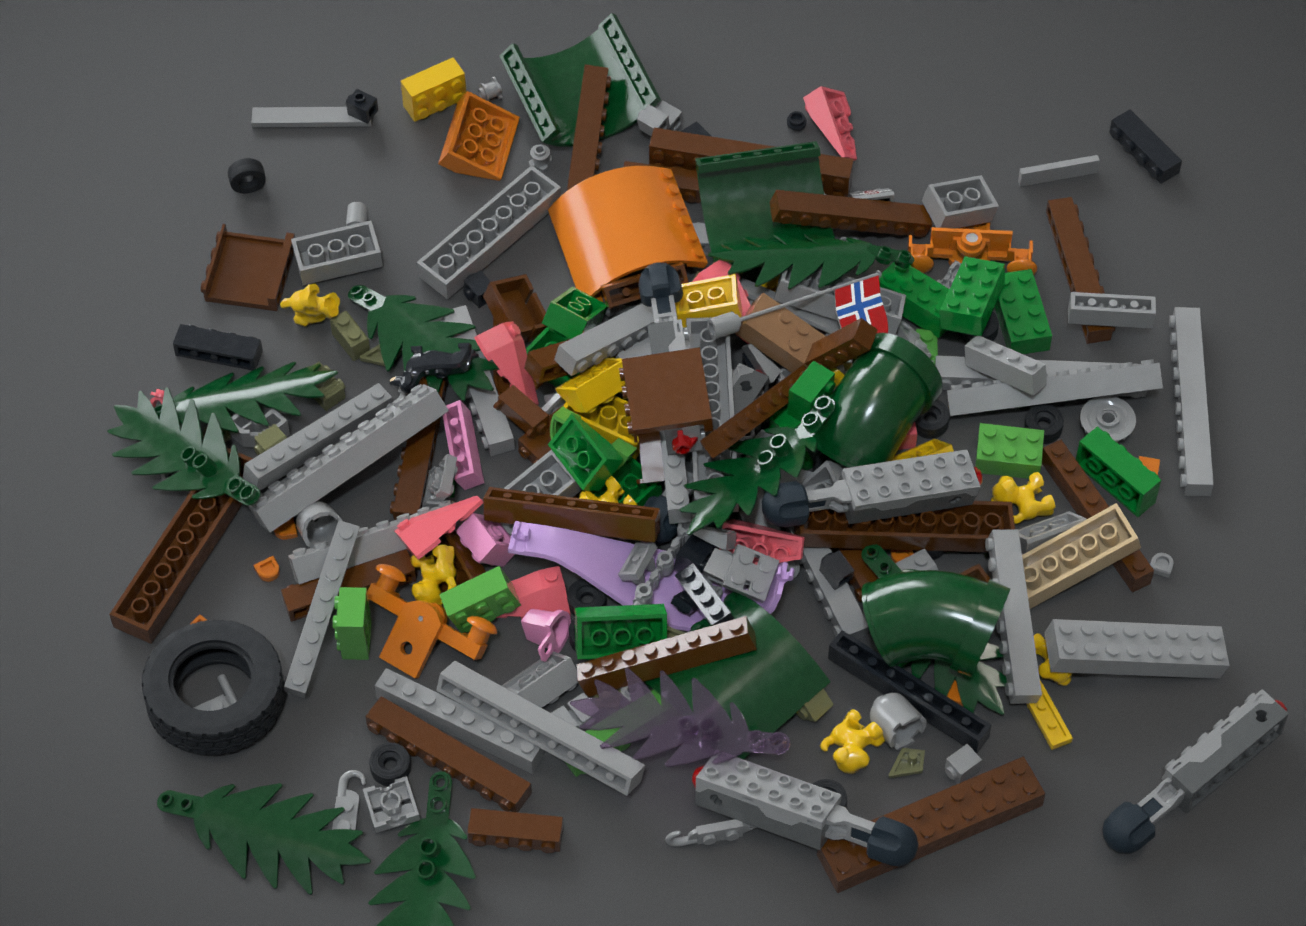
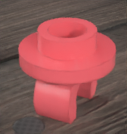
(159, 394)

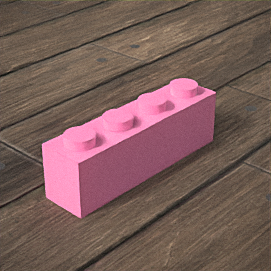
(463, 445)

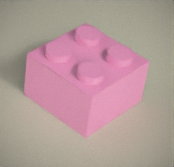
(485, 540)

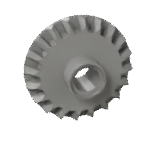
(1108, 409)

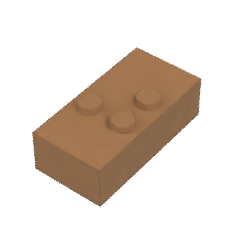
(779, 333)

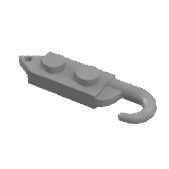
(912, 336)
(349, 801)
(710, 833)

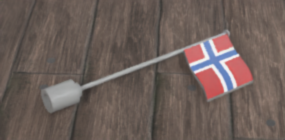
(852, 301)

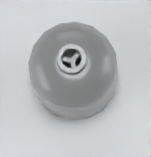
(317, 523)
(897, 720)

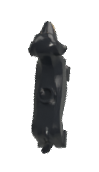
(434, 363)

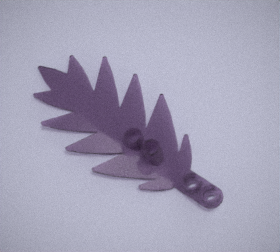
(673, 723)

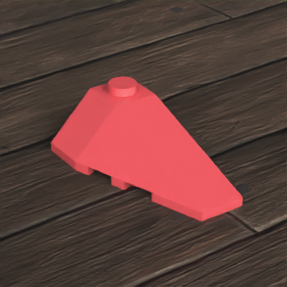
(831, 113)
(508, 351)
(423, 531)

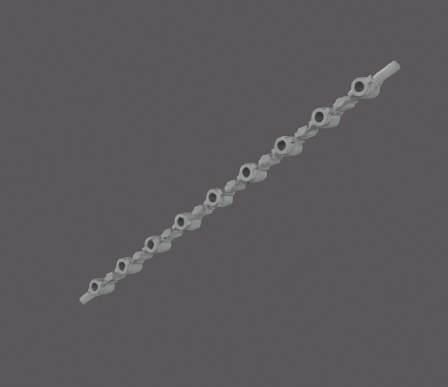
(665, 559)

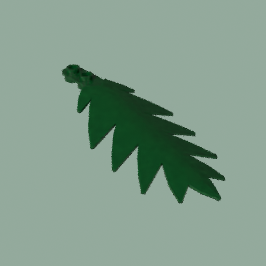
(833, 254)
(410, 326)
(244, 393)
(181, 450)
(770, 454)
(984, 680)
(268, 831)
(428, 858)

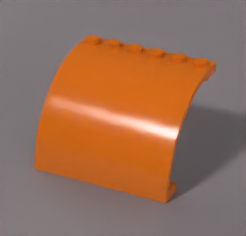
(623, 225)

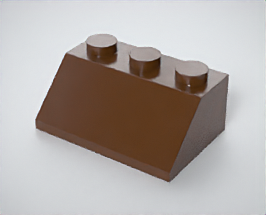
(464, 563)

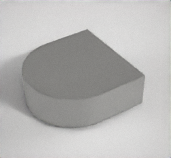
(1162, 564)

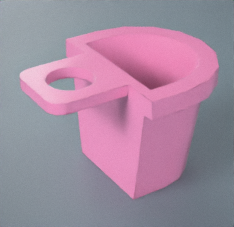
(547, 630)

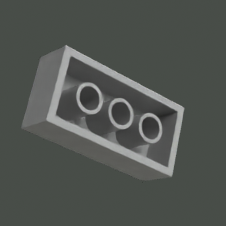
(336, 252)
(545, 477)

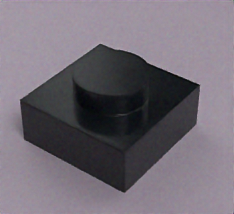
(683, 603)

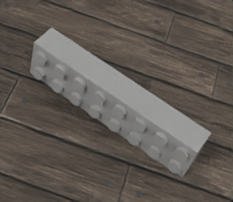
(488, 232)
(1136, 649)

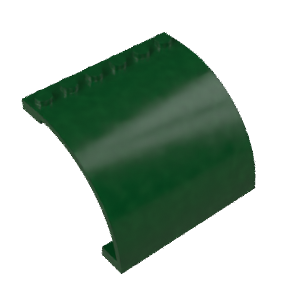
(553, 83)
(740, 185)
(761, 683)

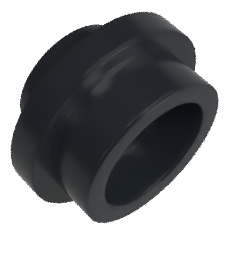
(796, 120)

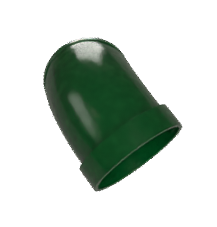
(879, 402)
(933, 616)

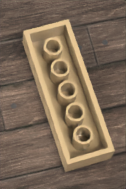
(1078, 554)

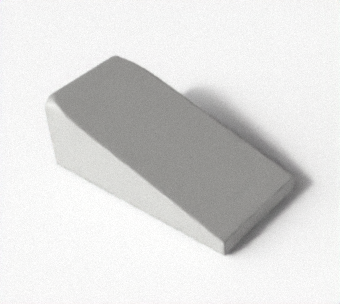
(761, 362)
(719, 537)

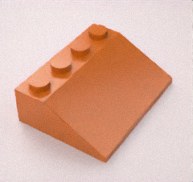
(479, 138)

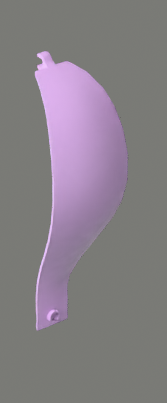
(601, 559)

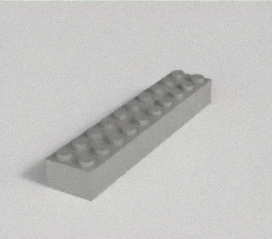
(718, 378)
(348, 456)

